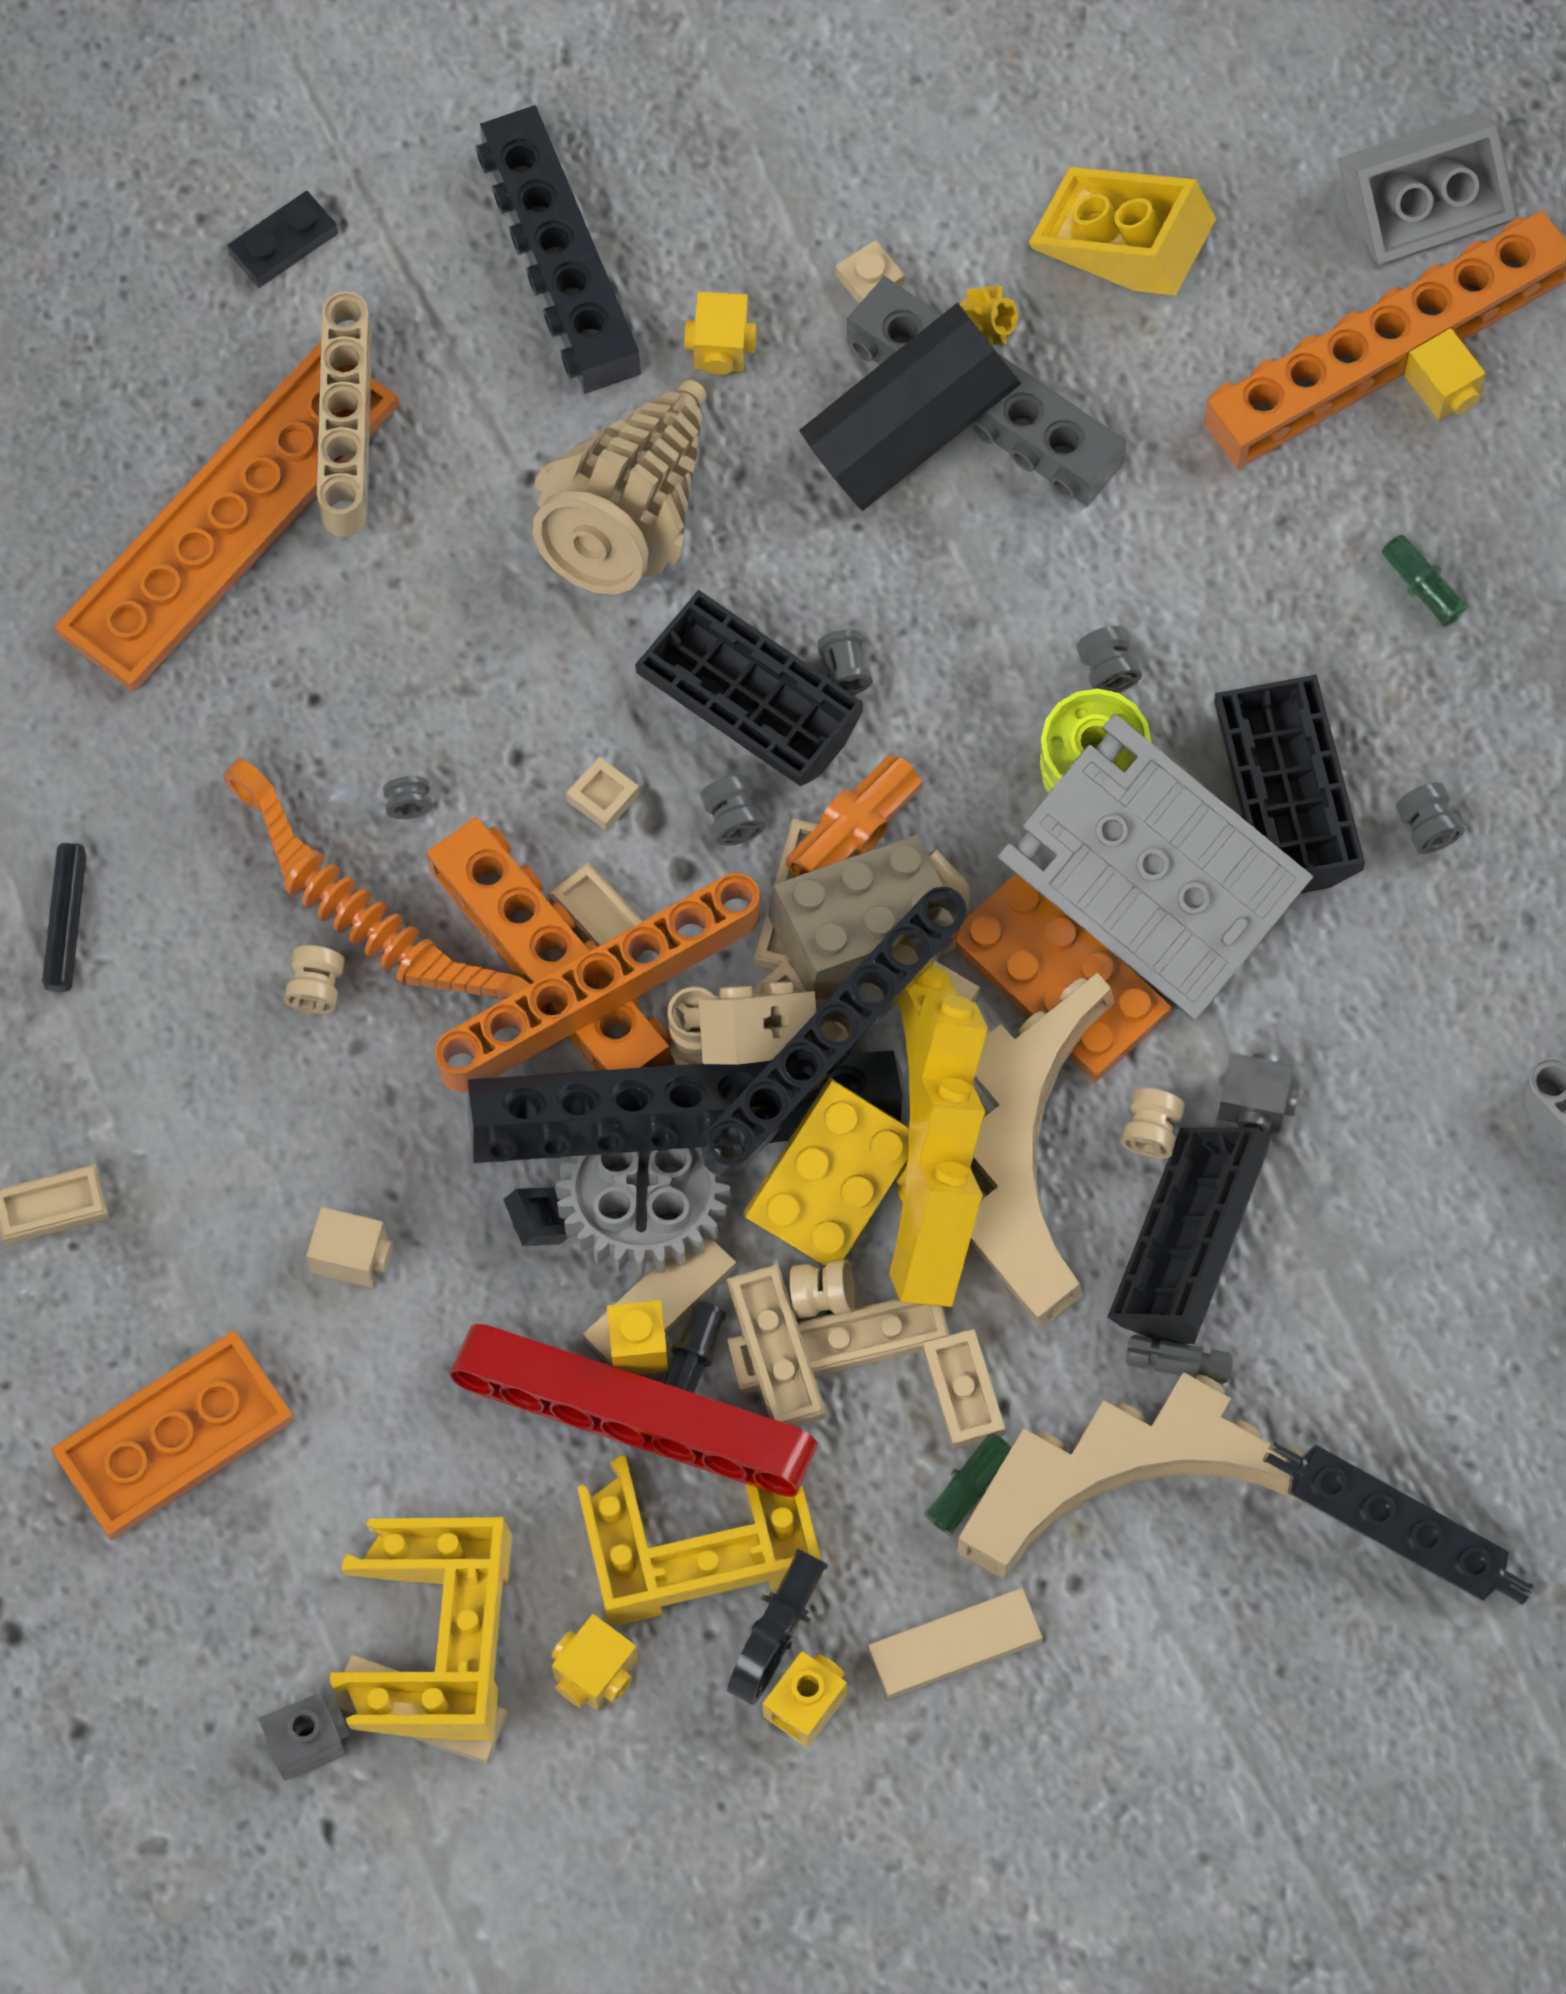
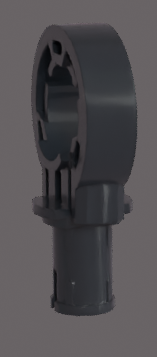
(775, 1629)

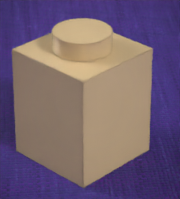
(348, 1247)

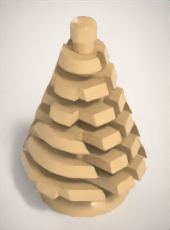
(622, 496)

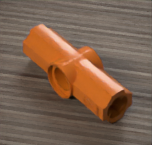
(857, 817)

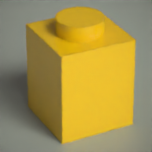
(1445, 375)
(638, 1337)

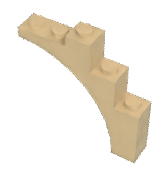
(1018, 1082)
(1045, 1482)

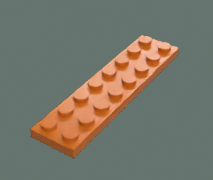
(210, 531)

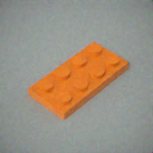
(1039, 951)
(172, 1435)

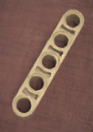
(348, 434)

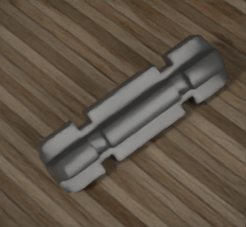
(1178, 1358)

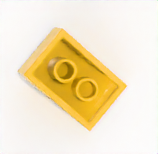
(1126, 227)

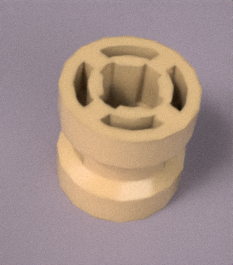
(314, 979)
(683, 1016)
(1152, 1123)
(822, 1289)

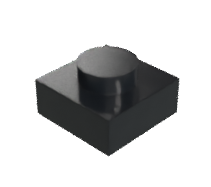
(536, 1216)

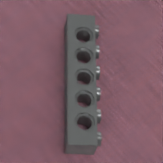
(1080, 475)

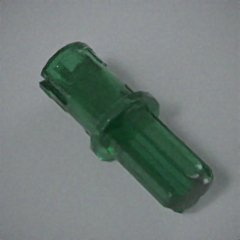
(1424, 580)
(968, 1484)

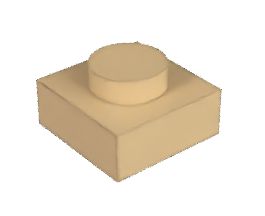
(865, 269)
(602, 793)

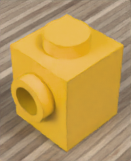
(720, 333)
(593, 1664)
(801, 1715)

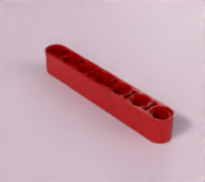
(634, 1410)

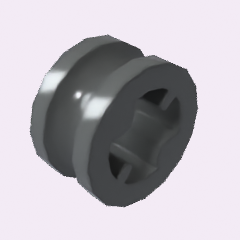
(407, 797)

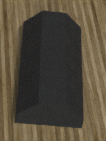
(909, 407)
(751, 689)
(1291, 776)
(1189, 1232)

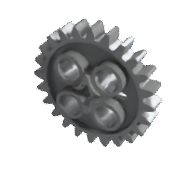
(592, 1191)

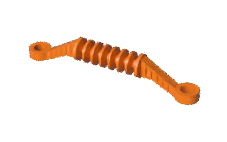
(302, 871)

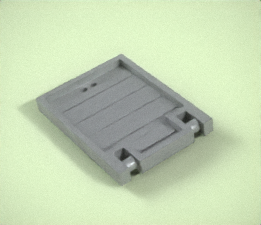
(1156, 868)

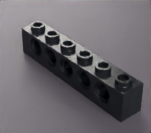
(523, 141)

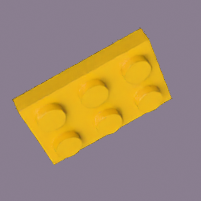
(831, 1174)

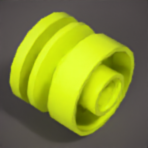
(1078, 723)

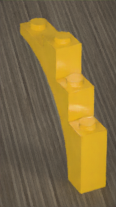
(946, 1117)

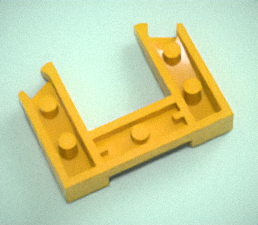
(643, 1579)
(461, 1694)

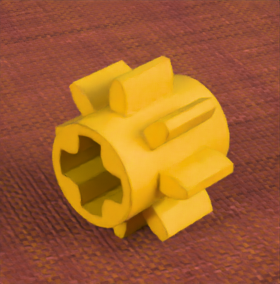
(991, 313)

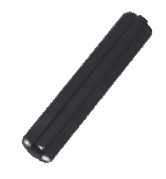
(64, 917)

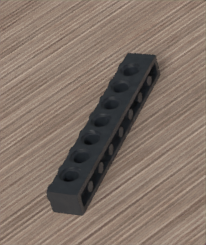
(643, 1106)

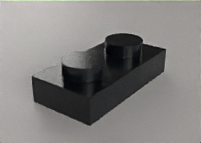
(282, 239)

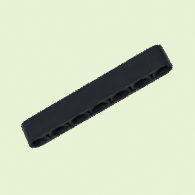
(843, 1007)

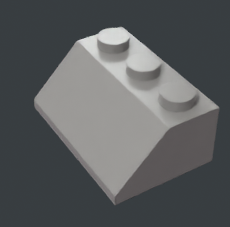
(1428, 187)

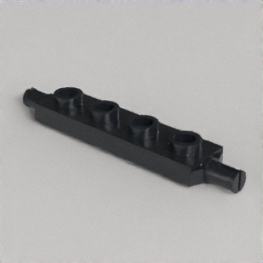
(1398, 1522)

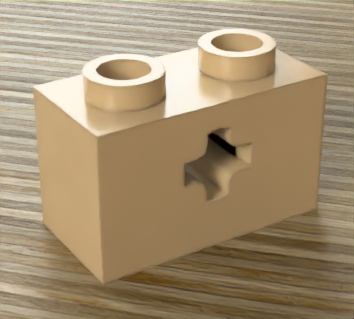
(752, 1026)

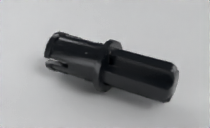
(695, 1346)

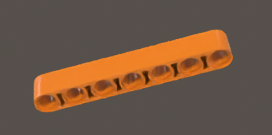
(610, 960)

